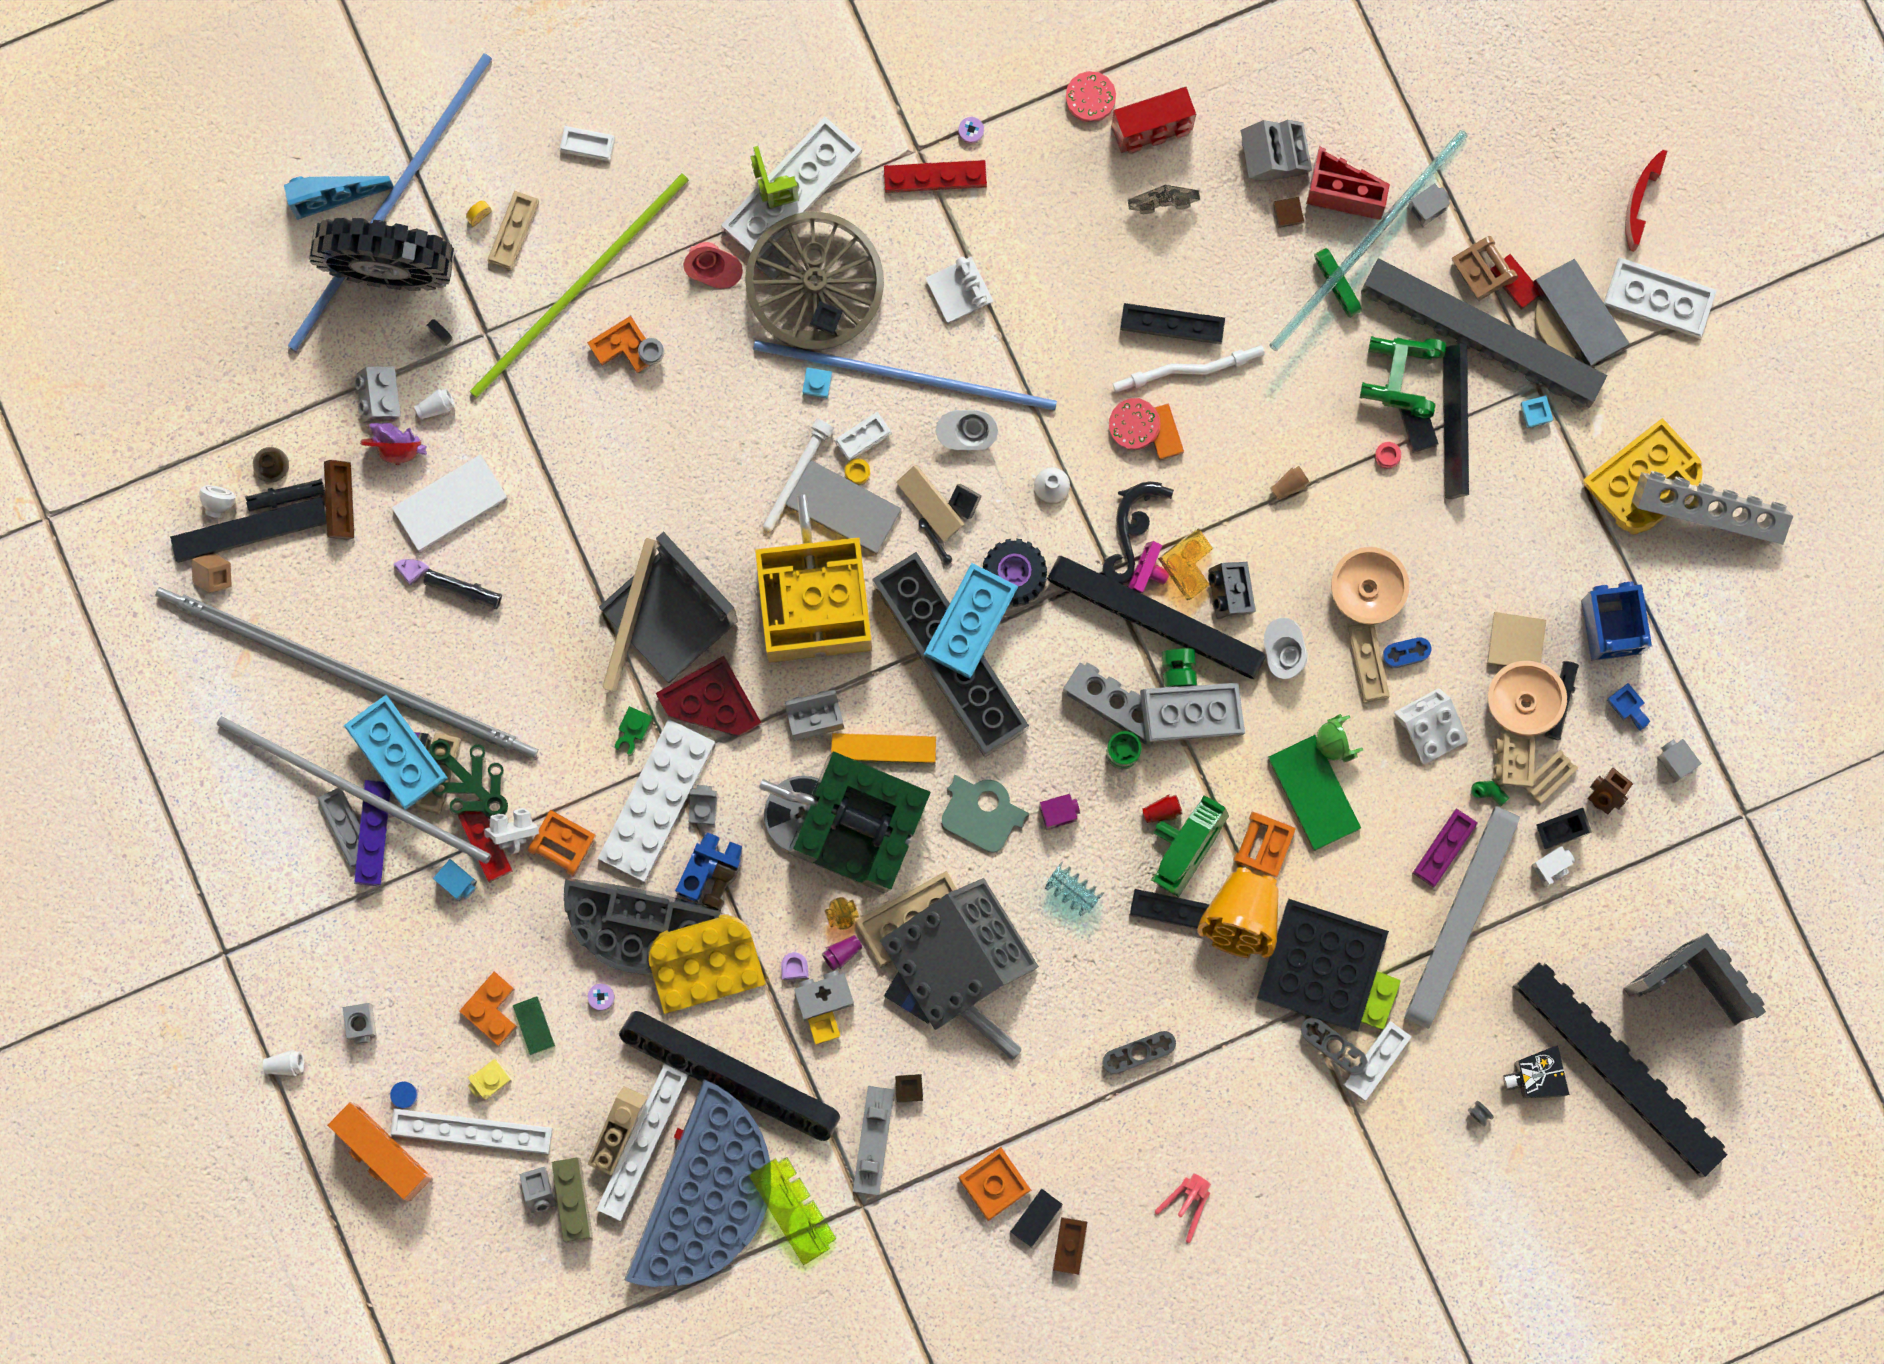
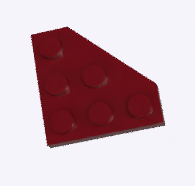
(711, 700)

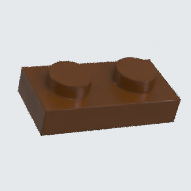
(1070, 1246)

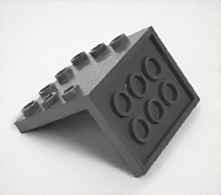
(678, 612)
(958, 952)
(1715, 972)

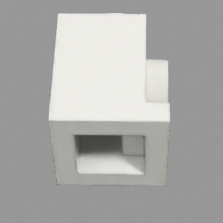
(1553, 865)

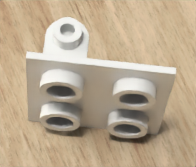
(959, 289)

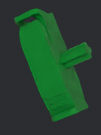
(1188, 845)

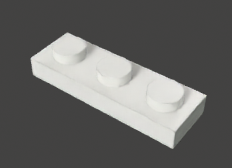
(1379, 1058)

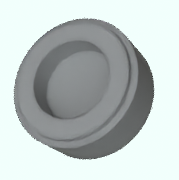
(651, 351)

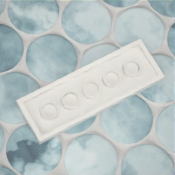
(816, 166)
(656, 800)

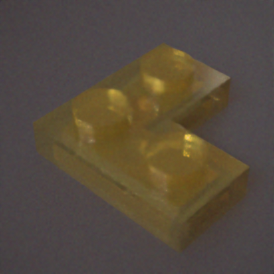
(1181, 565)

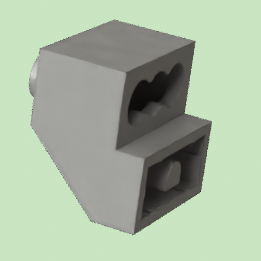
(1276, 150)

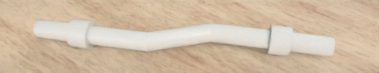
(1140, 379)

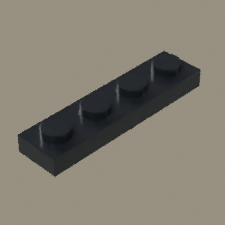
(1172, 323)

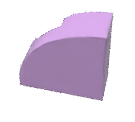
(411, 569)

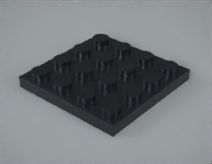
(1322, 965)

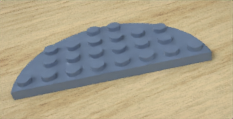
(707, 1198)

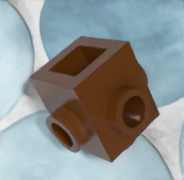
(1610, 791)

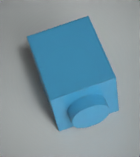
(455, 880)

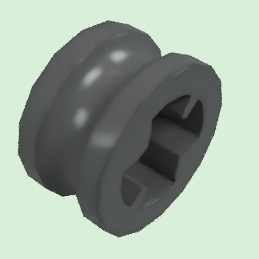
(1480, 1113)

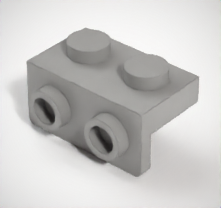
(377, 393)
(814, 715)

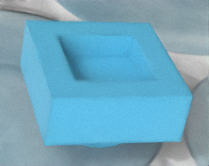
(817, 382)
(1536, 412)

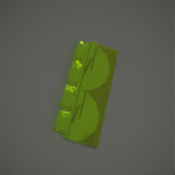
(787, 1207)

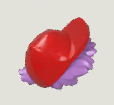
(393, 444)

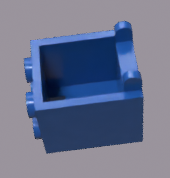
(1618, 631)

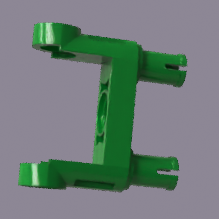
(1390, 393)

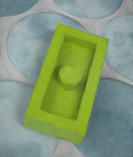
(1380, 1000)

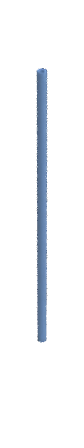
(396, 191)

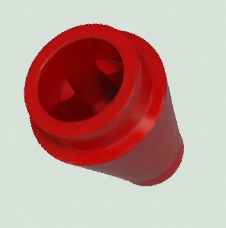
(1163, 809)

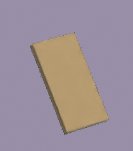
(900, 910)

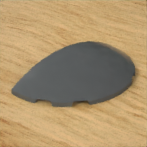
(624, 921)

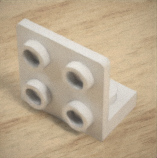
(1432, 725)

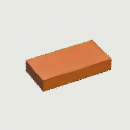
(1168, 439)

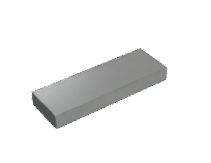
(343, 822)

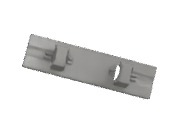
(873, 1140)

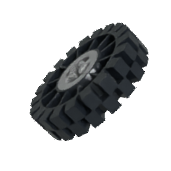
(381, 254)

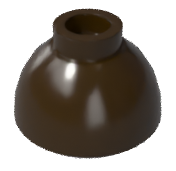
(270, 464)

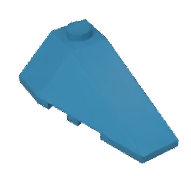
(318, 194)

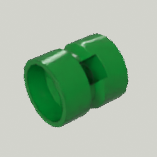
(1179, 677)
(1123, 750)

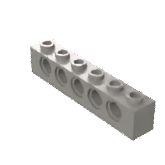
(1772, 529)

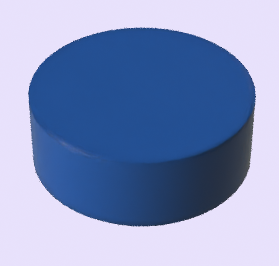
(404, 1094)

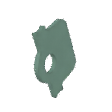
(981, 827)

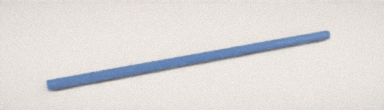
(905, 375)

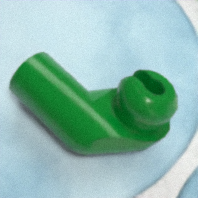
(1489, 789)

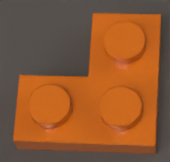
(619, 339)
(484, 1012)

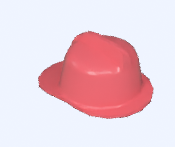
(712, 266)

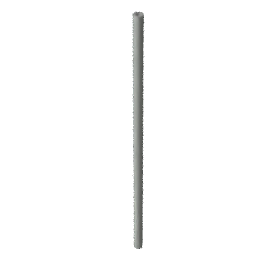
(354, 790)

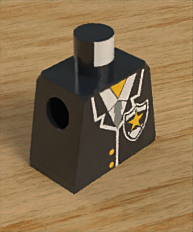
(1539, 1075)

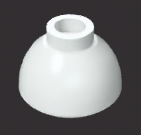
(1052, 485)
(216, 499)

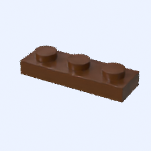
(339, 499)

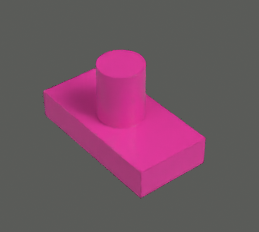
(1147, 568)

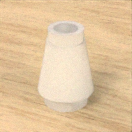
(435, 404)
(286, 1063)

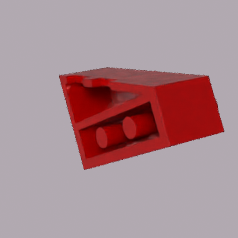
(1346, 188)

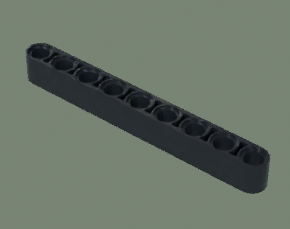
(1156, 617)
(730, 1074)

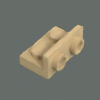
(1514, 760)

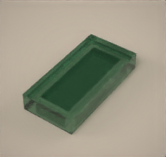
(534, 1025)

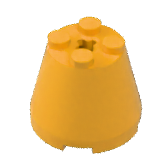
(1243, 915)

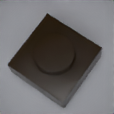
(909, 1088)

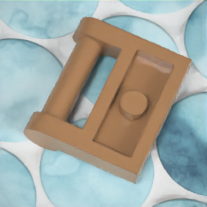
(1477, 273)

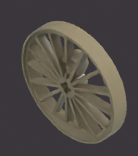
(814, 339)

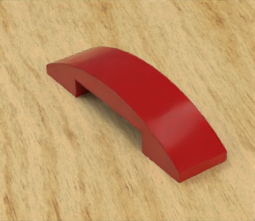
(1633, 226)

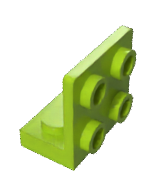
(778, 193)

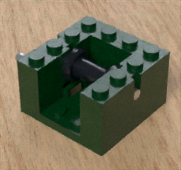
(856, 821)

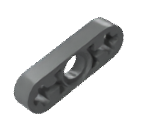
(1117, 1052)
(1345, 1063)

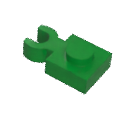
(635, 726)

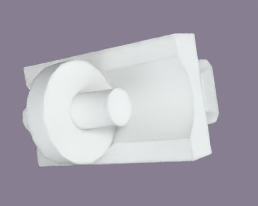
(511, 834)

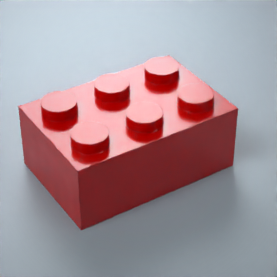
(1153, 120)

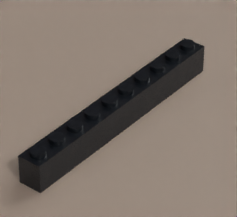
(1621, 1070)

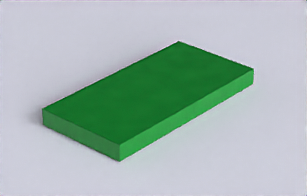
(1314, 793)

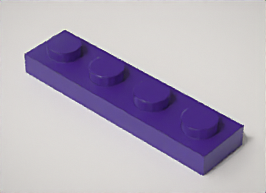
(372, 837)

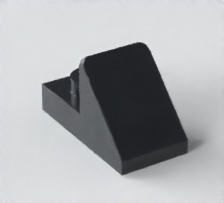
(1564, 828)

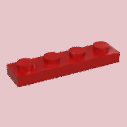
(935, 176)

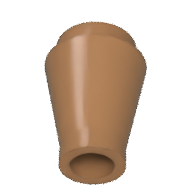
(1291, 482)

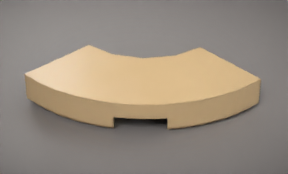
(1551, 331)

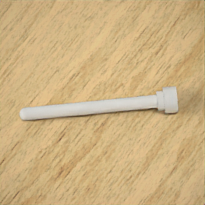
(820, 432)

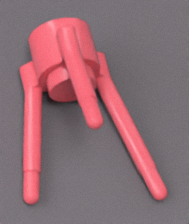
(1196, 1189)

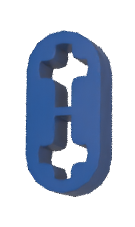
(1405, 646)

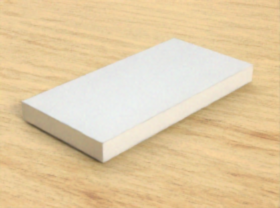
(1659, 298)
(450, 503)

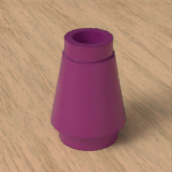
(841, 952)

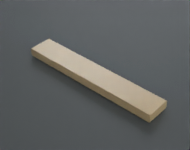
(630, 615)

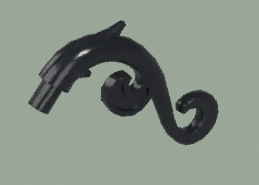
(1124, 528)

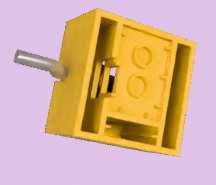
(813, 596)

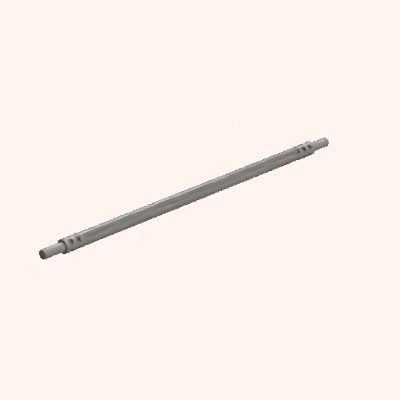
(347, 672)

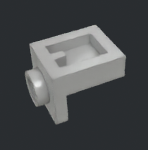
(703, 805)
(537, 1190)

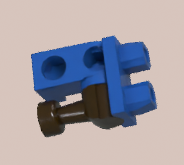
(710, 864)

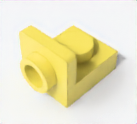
(488, 1080)

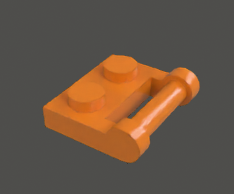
(565, 834)
(1272, 849)

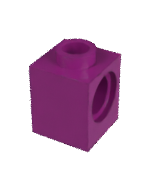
(1059, 811)

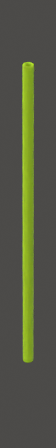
(579, 285)

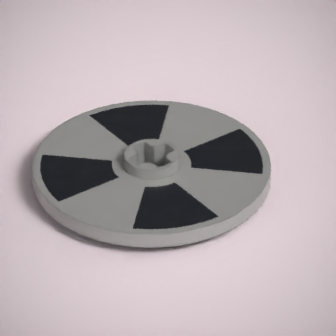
(781, 813)

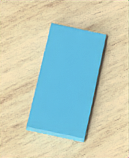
(970, 620)
(395, 752)

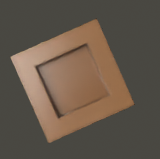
(211, 572)

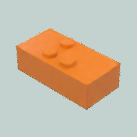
(379, 1151)

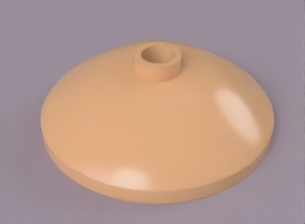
(1373, 568)
(1532, 684)

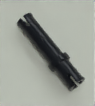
(284, 495)
(474, 593)
(1568, 676)

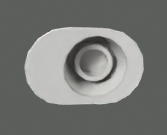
(967, 430)
(1285, 648)

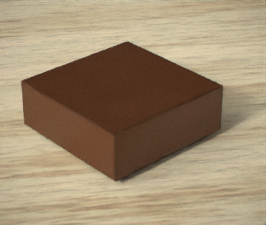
(1288, 212)

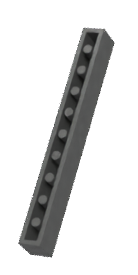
(1483, 333)

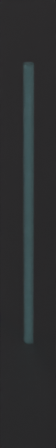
(1368, 240)

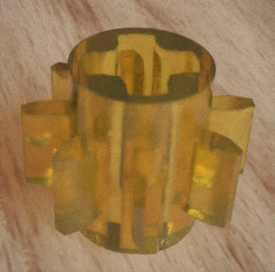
(841, 913)

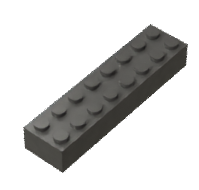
(978, 702)

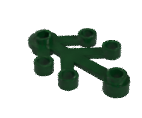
(471, 783)

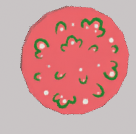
(1090, 96)
(1134, 423)

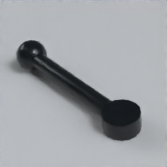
(947, 559)

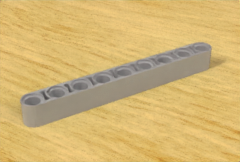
(1462, 917)

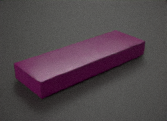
(1445, 847)

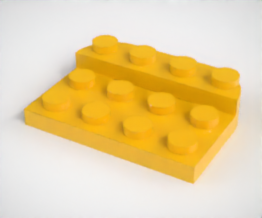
(1654, 450)
(704, 962)

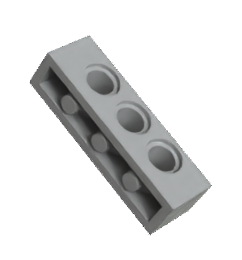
(1077, 689)

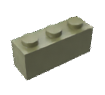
(572, 1199)

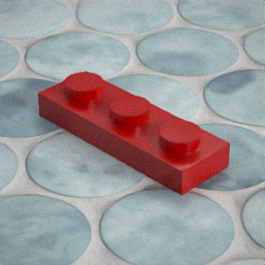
(474, 826)

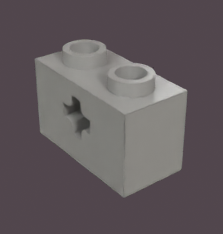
(837, 1000)

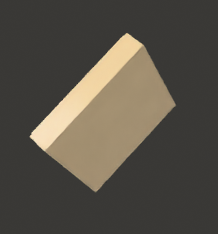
(1515, 639)

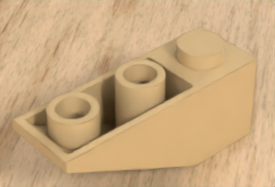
(617, 1130)

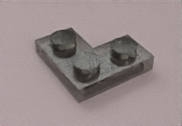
(1163, 197)

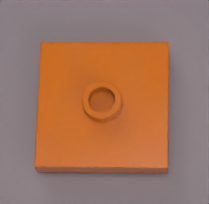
(994, 1183)

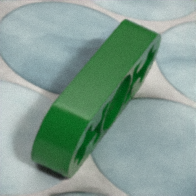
(1342, 289)

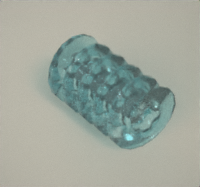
(1073, 890)

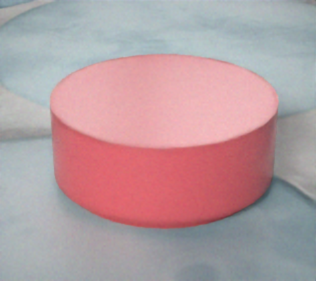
(1387, 455)

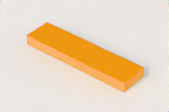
(885, 747)

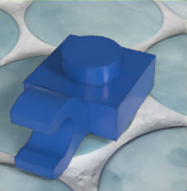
(1628, 703)

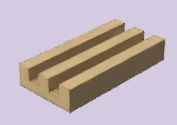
(1565, 762)

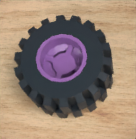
(1020, 565)

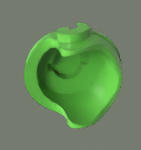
(1333, 740)

